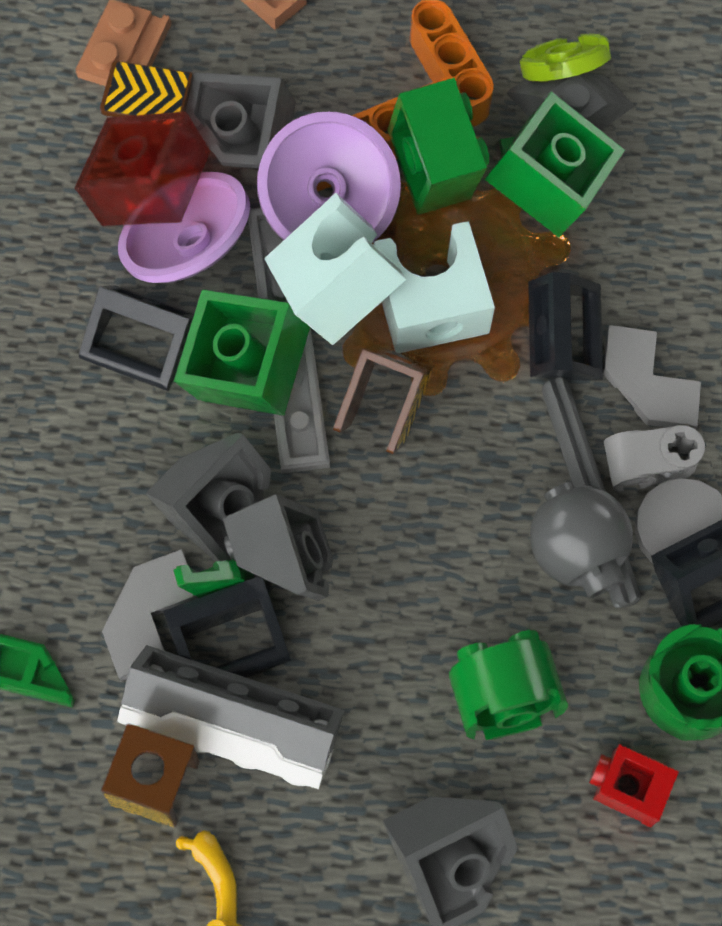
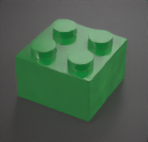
(437, 145)
(555, 165)
(242, 352)

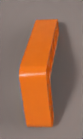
(435, 49)

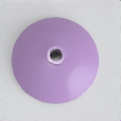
(329, 150)
(199, 241)

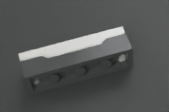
(231, 716)

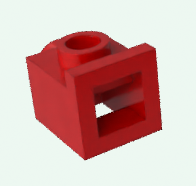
(652, 781)

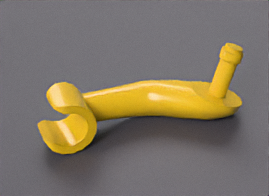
(210, 855)

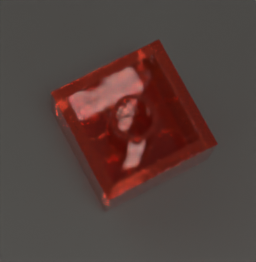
(143, 169)

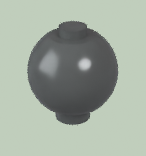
(582, 538)

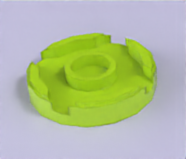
(562, 60)

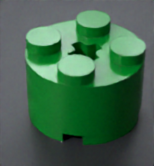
(506, 686)
(666, 689)

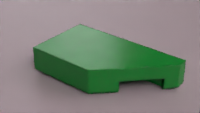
(220, 576)
(30, 671)

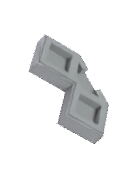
(655, 398)
(146, 593)

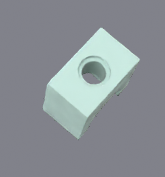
(333, 270)
(440, 306)

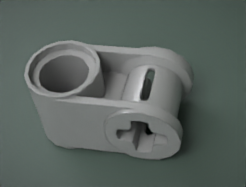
(646, 456)

